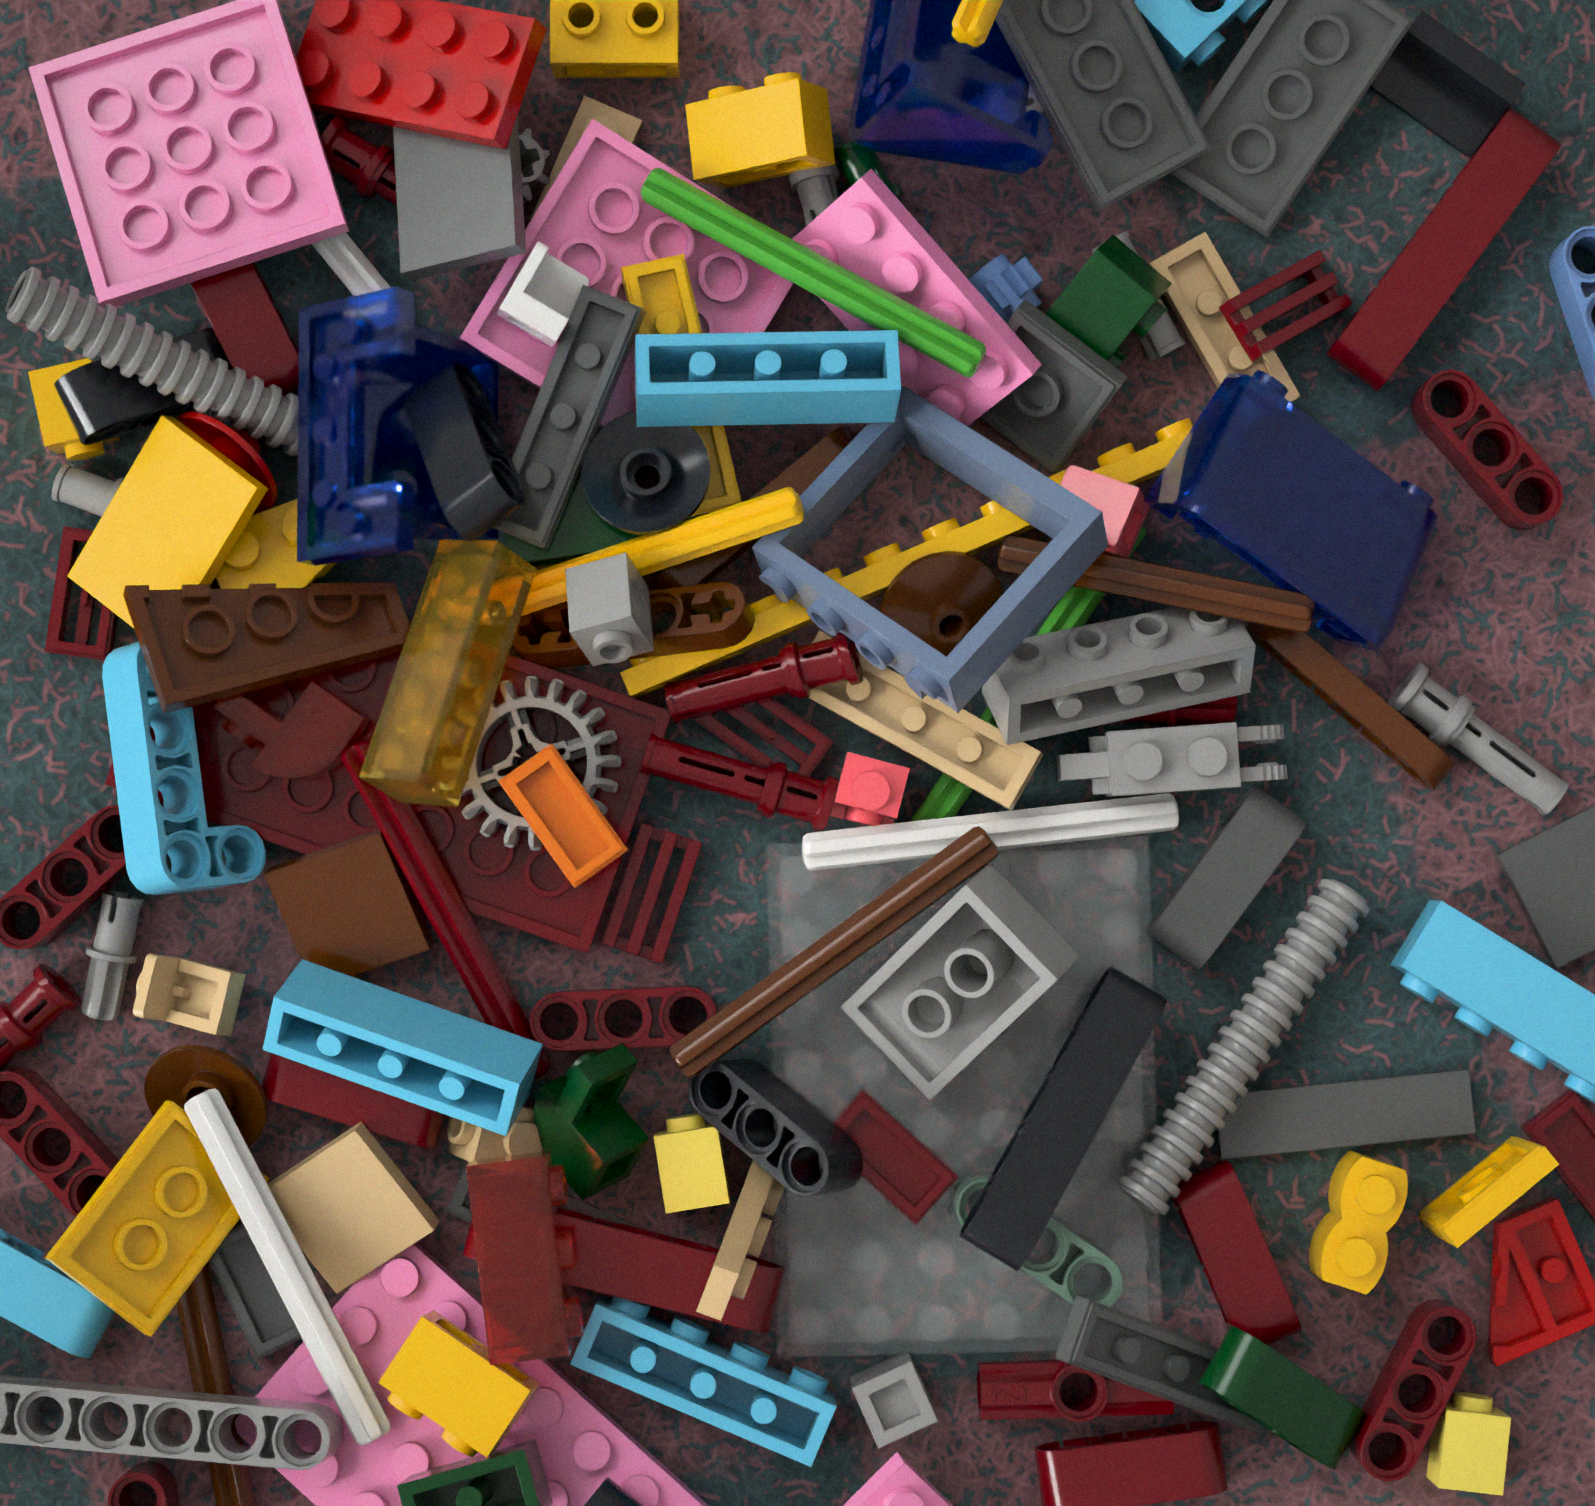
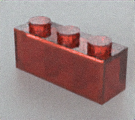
(523, 1257)

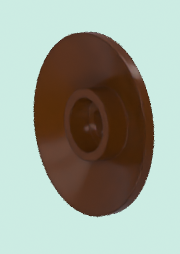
(937, 588)
(196, 1068)

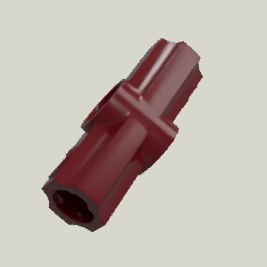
(1033, 1391)

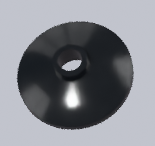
(625, 453)

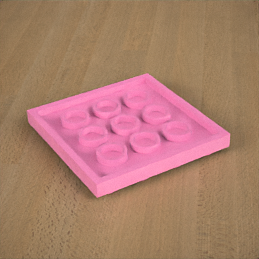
(188, 150)
(602, 223)

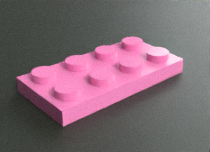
(886, 245)

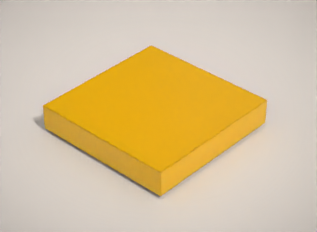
(1487, 1190)

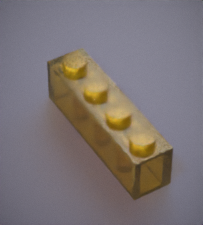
(448, 672)

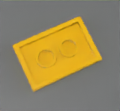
(168, 519)
(149, 1223)

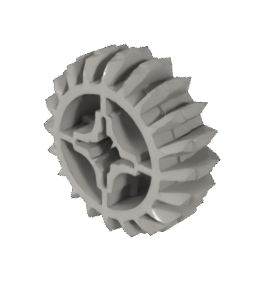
(515, 710)

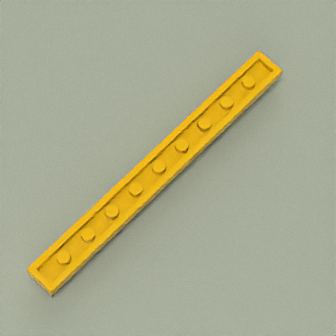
(780, 618)

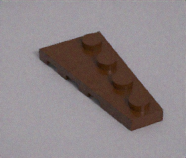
(240, 640)

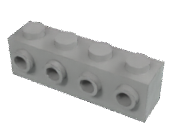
(1118, 672)

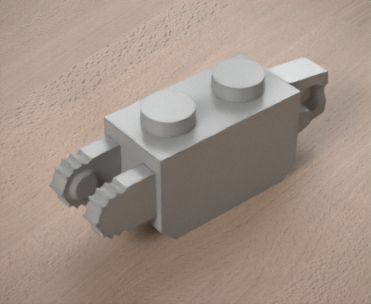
(1171, 759)

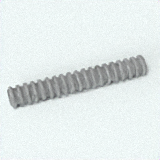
(155, 359)
(1244, 1045)

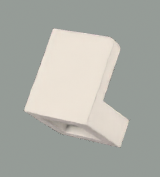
(542, 296)

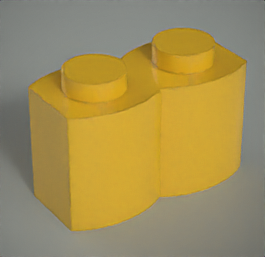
(1352, 1237)

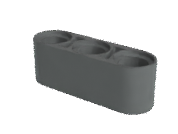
(1227, 877)

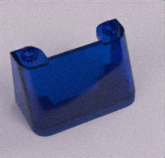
(941, 97)
(1299, 507)

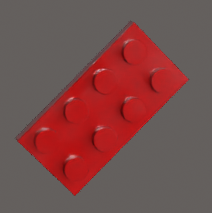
(420, 66)

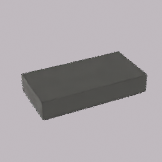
(253, 1294)

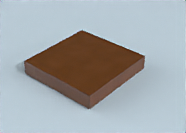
(350, 906)

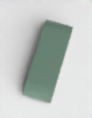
(1065, 1258)

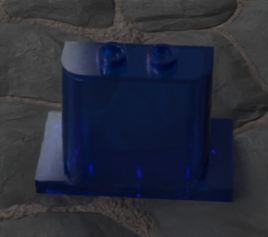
(357, 455)

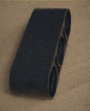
(110, 405)
(464, 451)
(801, 1129)

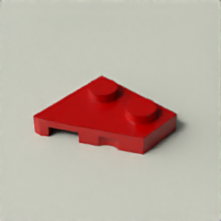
(1537, 1282)

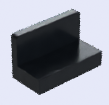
(1446, 84)

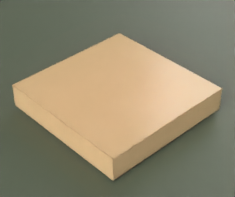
(351, 1207)

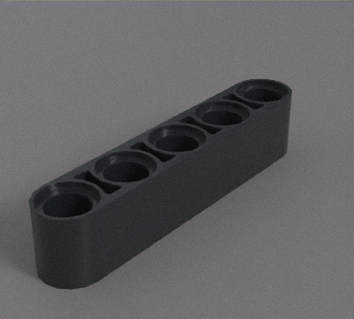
(1063, 1118)

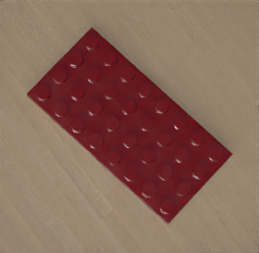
(493, 880)

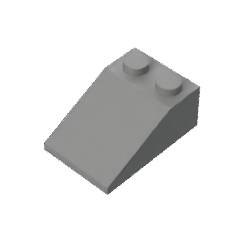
(960, 981)

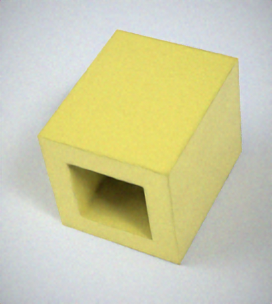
(691, 1164)
(1470, 1446)

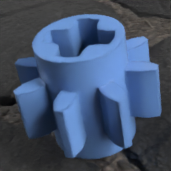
(1008, 285)

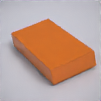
(563, 815)

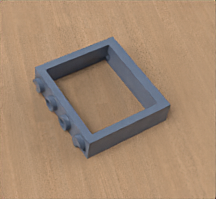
(1066, 518)

